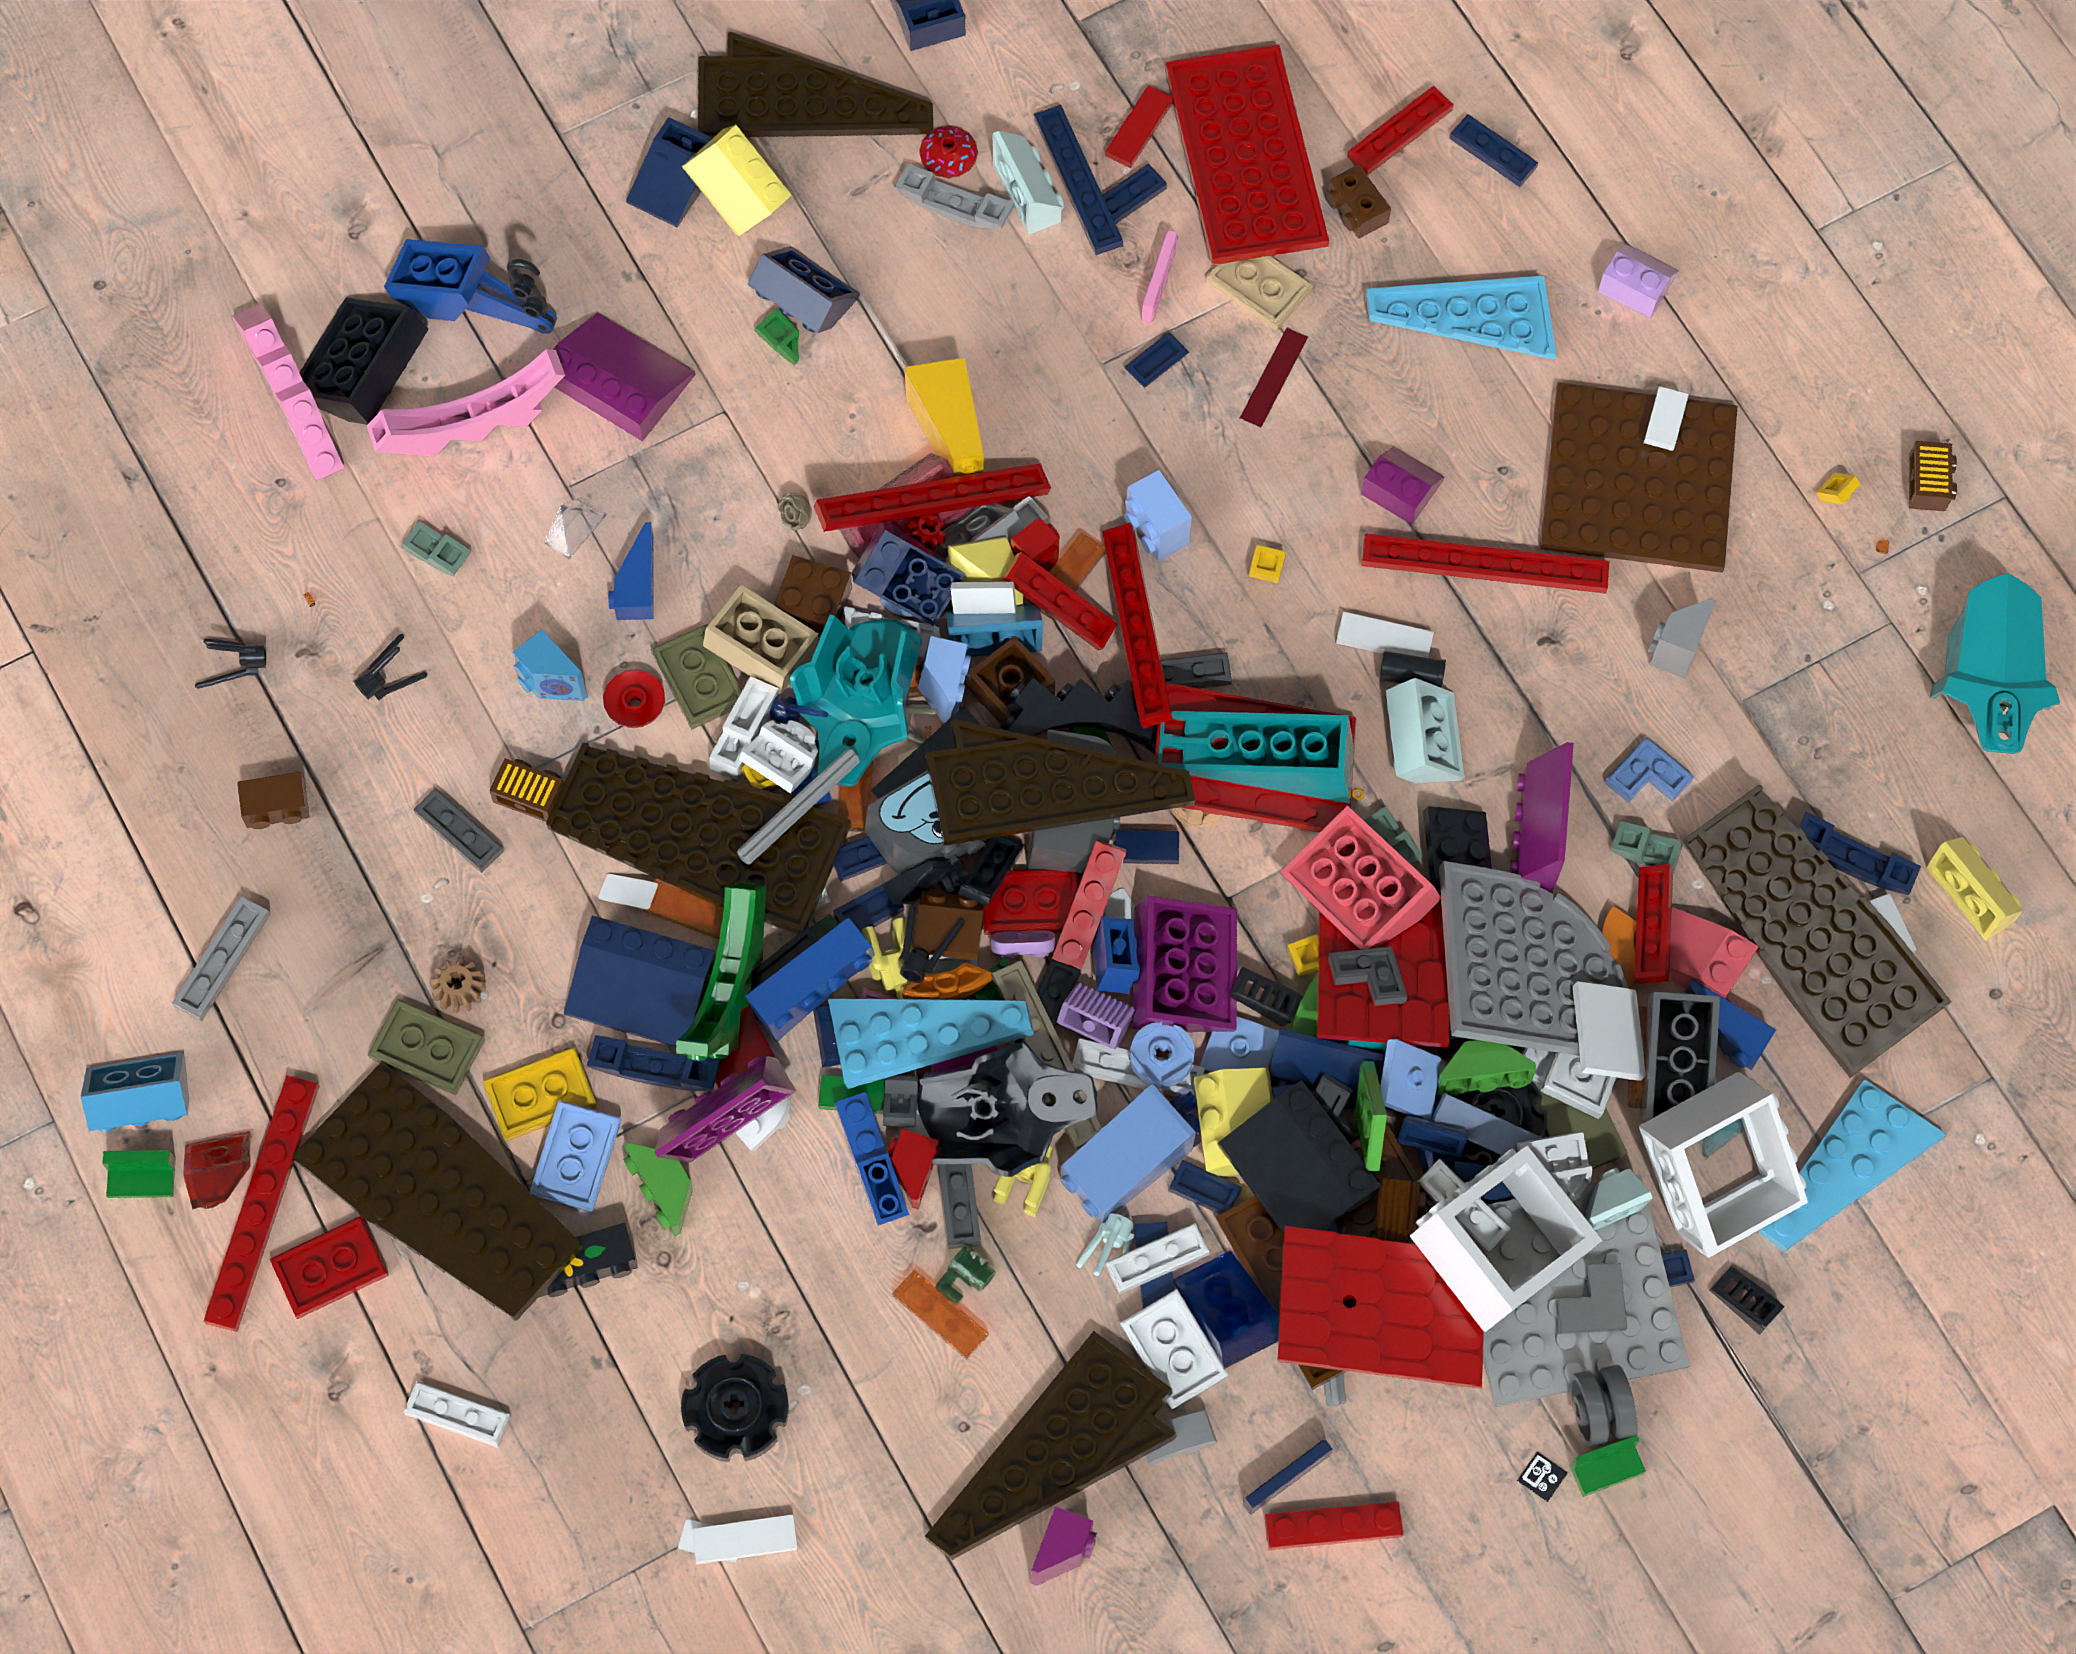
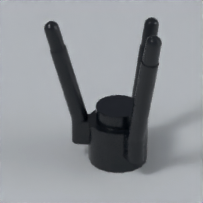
(251, 655)
(371, 681)
(917, 962)

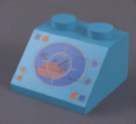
(548, 670)

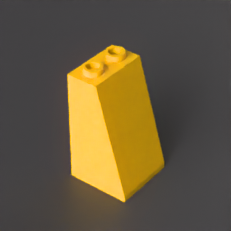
(946, 412)

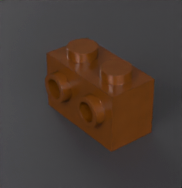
(1358, 201)

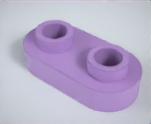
(1013, 943)

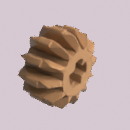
(446, 991)

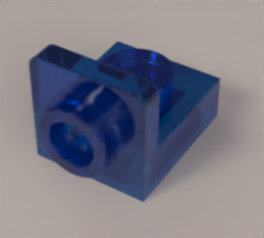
(1184, 1105)

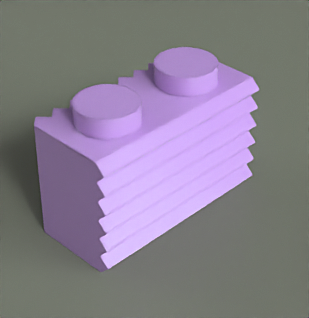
(1095, 1015)

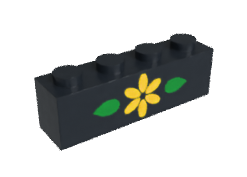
(603, 1255)

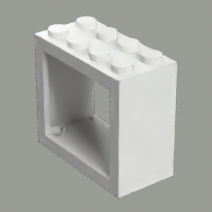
(1749, 1205)
(1464, 1264)

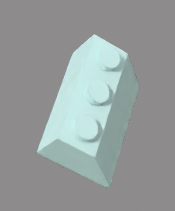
(1026, 181)
(1424, 733)

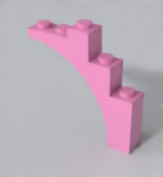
(289, 390)
(471, 417)

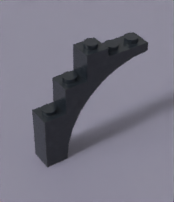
(1079, 706)

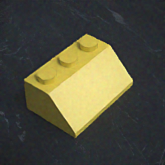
(736, 180)
(1974, 887)
(1224, 1103)

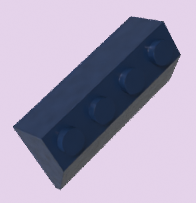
(1309, 1058)

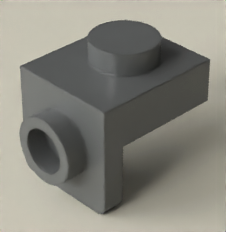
(900, 1101)

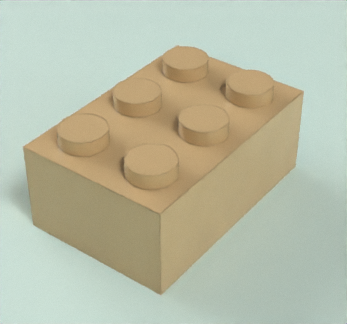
(760, 638)

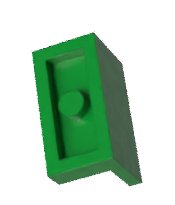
(139, 1173)
(1607, 1466)

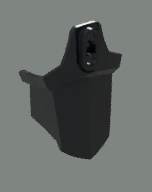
(1001, 1109)

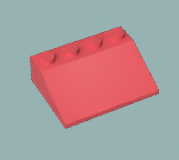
(1360, 882)

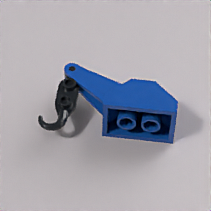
(451, 278)

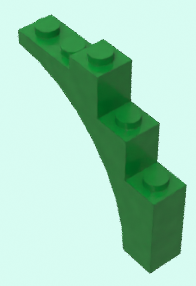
(740, 947)

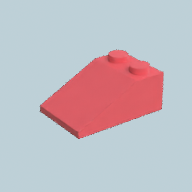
(1707, 953)

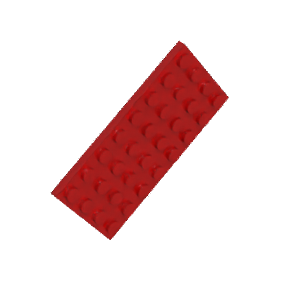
(1246, 154)

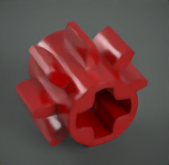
(927, 530)

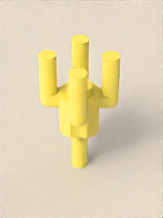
(887, 964)
(1036, 1175)

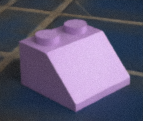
(1637, 280)

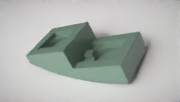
(434, 549)
(1385, 825)
(1645, 848)

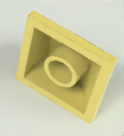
(983, 561)

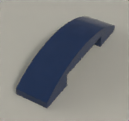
(1858, 860)
(652, 1066)

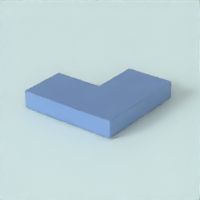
(1650, 765)

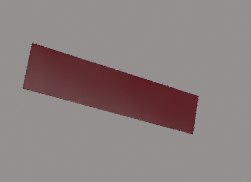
(1273, 377)

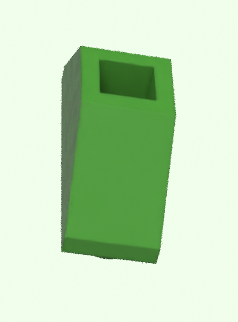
(1484, 1068)
(663, 1183)

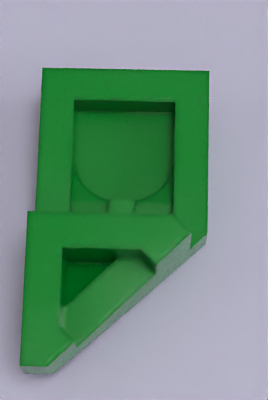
(780, 335)

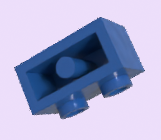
(1115, 955)

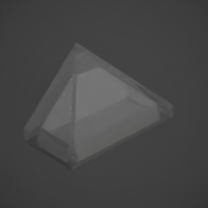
(573, 526)

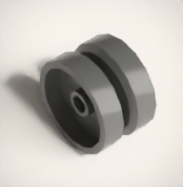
(1603, 1405)

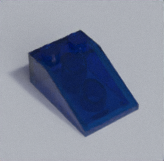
(1229, 1308)

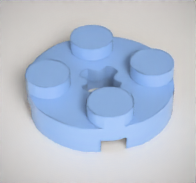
(1164, 1037)

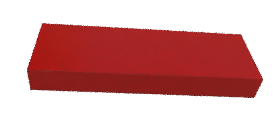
(1139, 126)

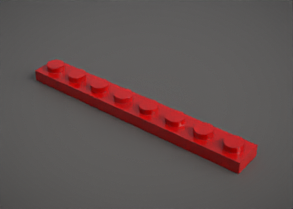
(931, 497)
(1485, 563)
(1137, 625)
(261, 1204)

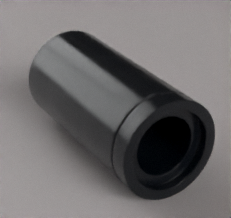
(1402, 667)

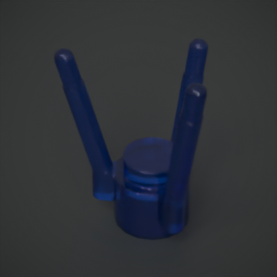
(786, 709)

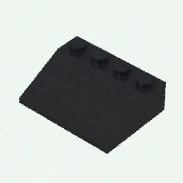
(361, 357)
(1299, 1162)

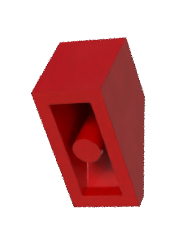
(913, 1163)

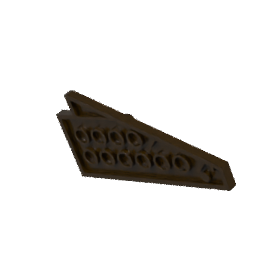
(791, 96)
(1024, 783)
(1074, 1435)

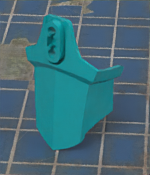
(1998, 659)
(862, 684)

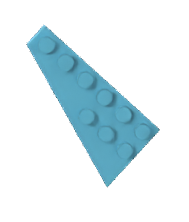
(905, 1034)
(1856, 1155)

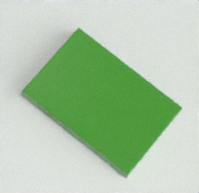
(1370, 1115)

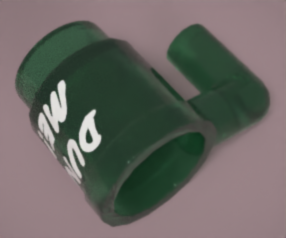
(969, 1268)

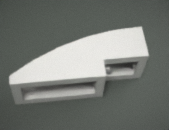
(742, 727)

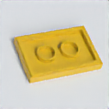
(529, 1094)

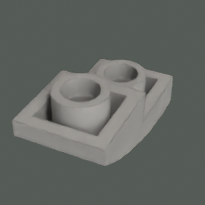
(1193, 1434)

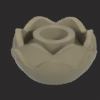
(795, 511)

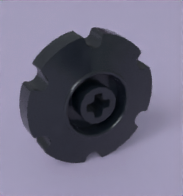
(1510, 1104)
(760, 1410)

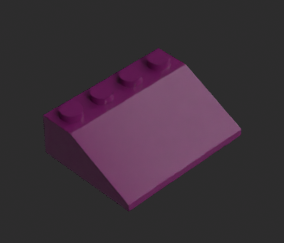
(619, 375)
(1543, 817)
(1185, 965)
(724, 1111)

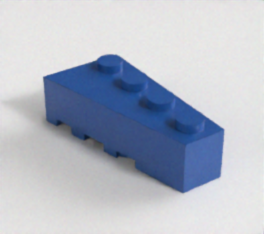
(810, 979)

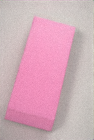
(1160, 276)

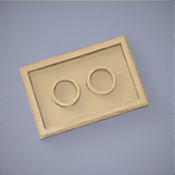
(1261, 287)

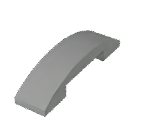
(953, 202)

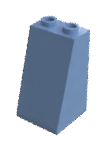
(1128, 1154)

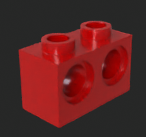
(1039, 543)

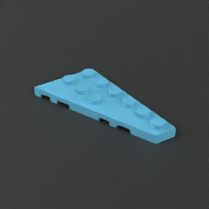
(1491, 312)

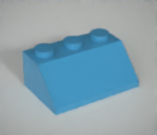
(990, 631)
(135, 1092)

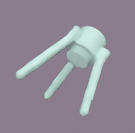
(1114, 1233)

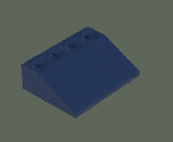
(638, 981)

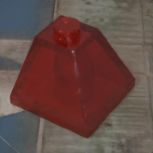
(215, 1168)

